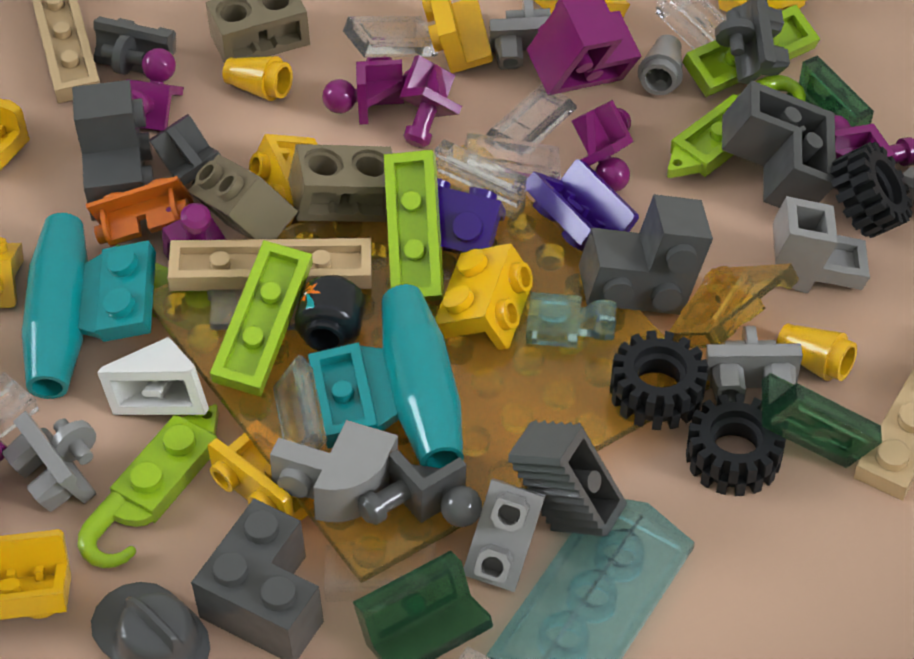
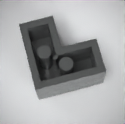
(786, 138)
(111, 139)
(650, 267)
(253, 587)

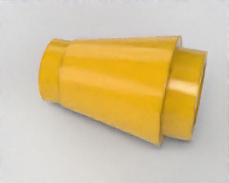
(260, 76)
(824, 351)

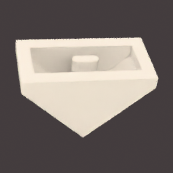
(153, 382)

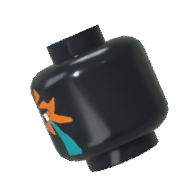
(330, 312)

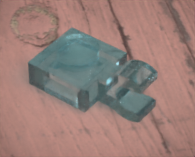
(561, 319)

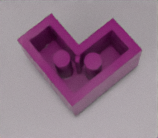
(582, 47)

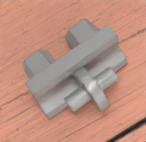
(515, 33)
(747, 361)
(57, 452)
(503, 534)

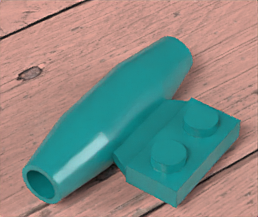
(79, 298)
(400, 382)

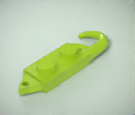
(700, 145)
(150, 483)

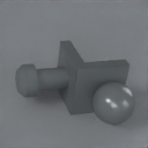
(183, 149)
(424, 493)

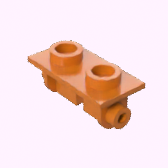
(122, 211)

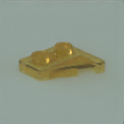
(728, 300)

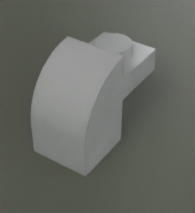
(809, 241)
(335, 478)

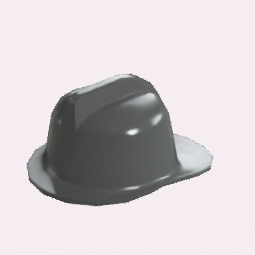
(148, 623)

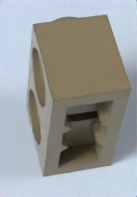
(257, 27)
(339, 183)
(242, 199)

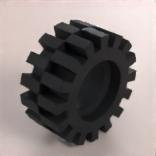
(871, 190)
(654, 402)
(726, 467)

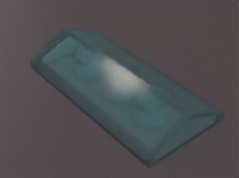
(598, 590)

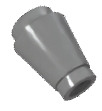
(662, 66)

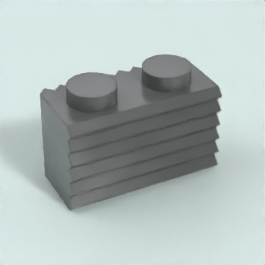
(571, 474)

